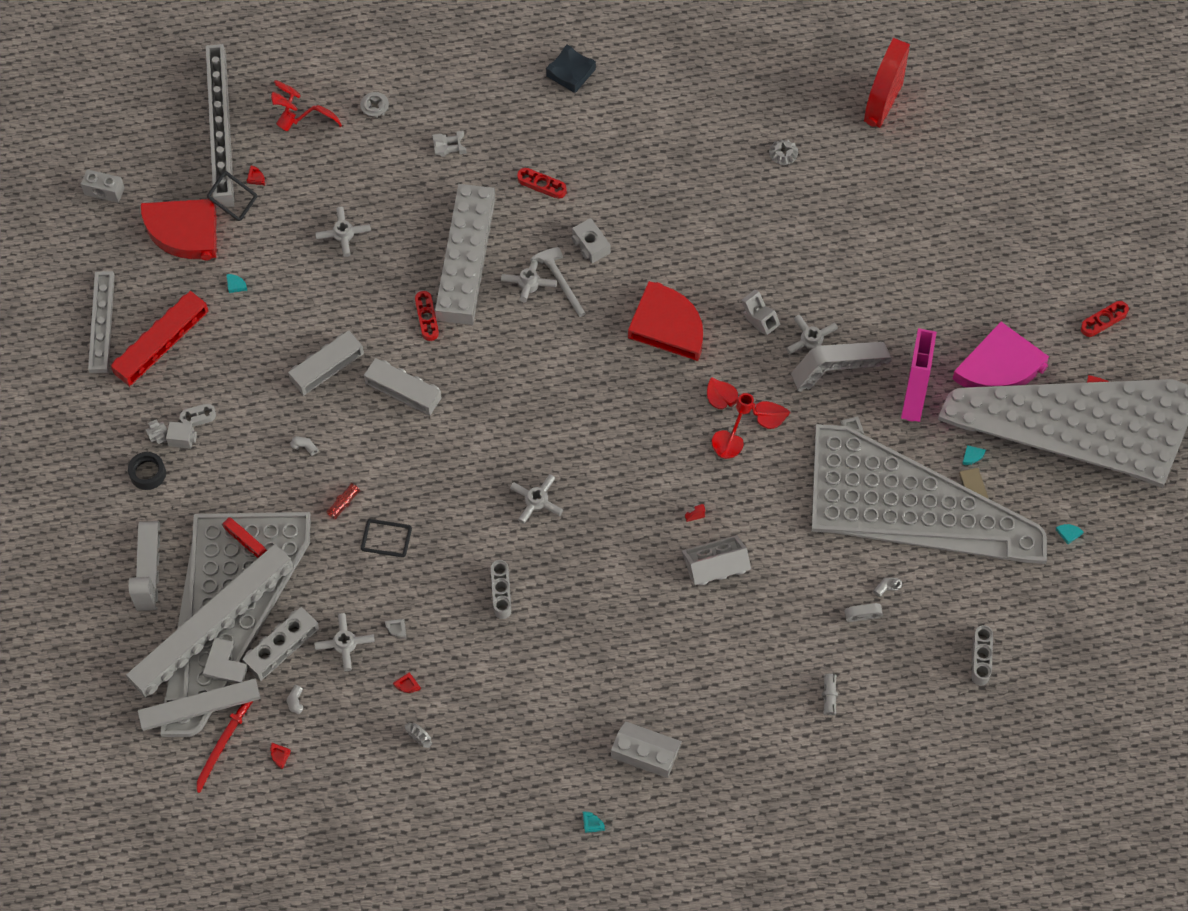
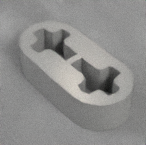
(198, 414)
(863, 612)

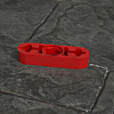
(538, 177)
(429, 309)
(1108, 311)
(243, 537)

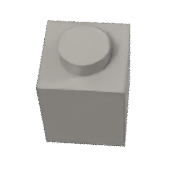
(181, 435)

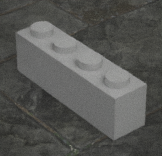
(326, 362)
(402, 386)

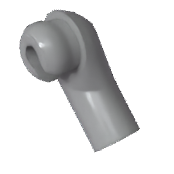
(298, 441)
(887, 584)
(293, 701)

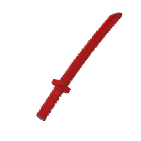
(235, 720)

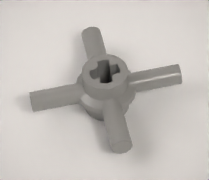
(346, 236)
(528, 281)
(811, 335)
(537, 504)
(344, 649)

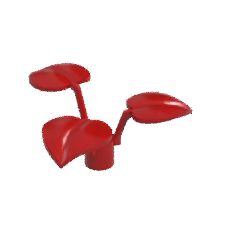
(288, 117)
(722, 394)

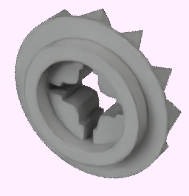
(374, 97)
(778, 156)
(418, 734)

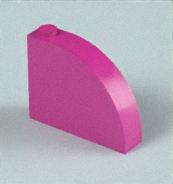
(1001, 360)
(919, 375)

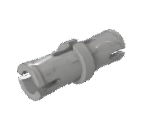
(830, 694)

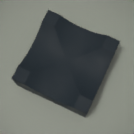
(570, 69)

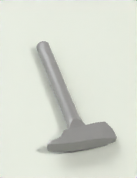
(549, 257)

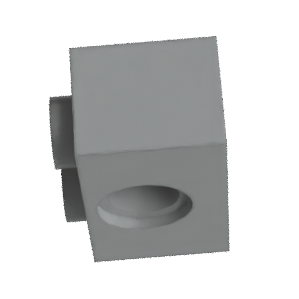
(102, 186)
(590, 232)

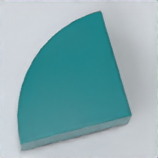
(235, 283)
(973, 455)
(1069, 532)
(592, 823)

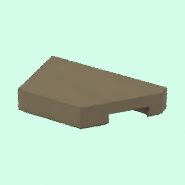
(972, 480)

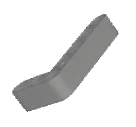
(837, 358)
(143, 586)

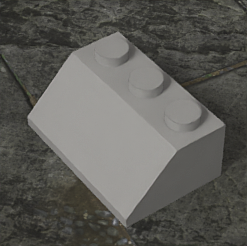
(716, 560)
(645, 749)

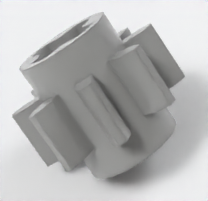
(156, 431)

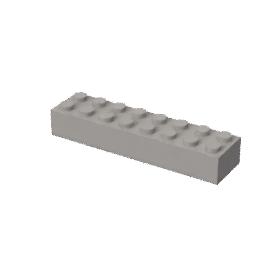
(465, 254)

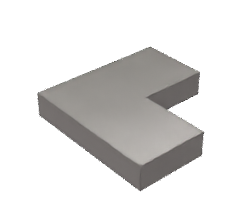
(219, 663)

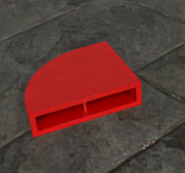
(887, 83)
(182, 227)
(667, 322)

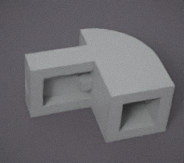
(758, 314)

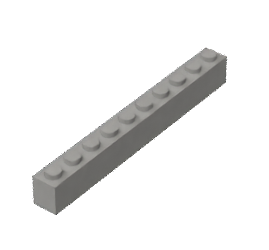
(219, 123)
(210, 621)

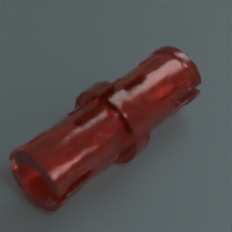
(343, 501)

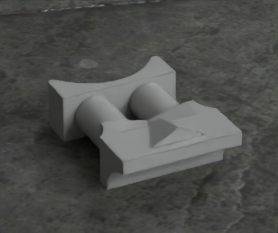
(440, 144)

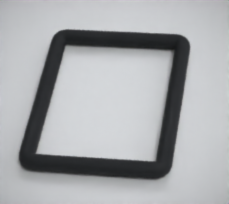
(224, 208)
(381, 551)

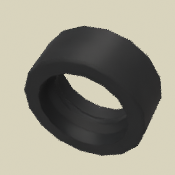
(153, 482)

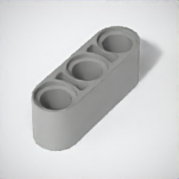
(498, 581)
(982, 646)

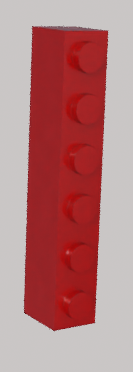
(159, 338)

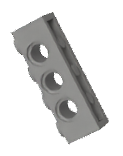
(292, 640)

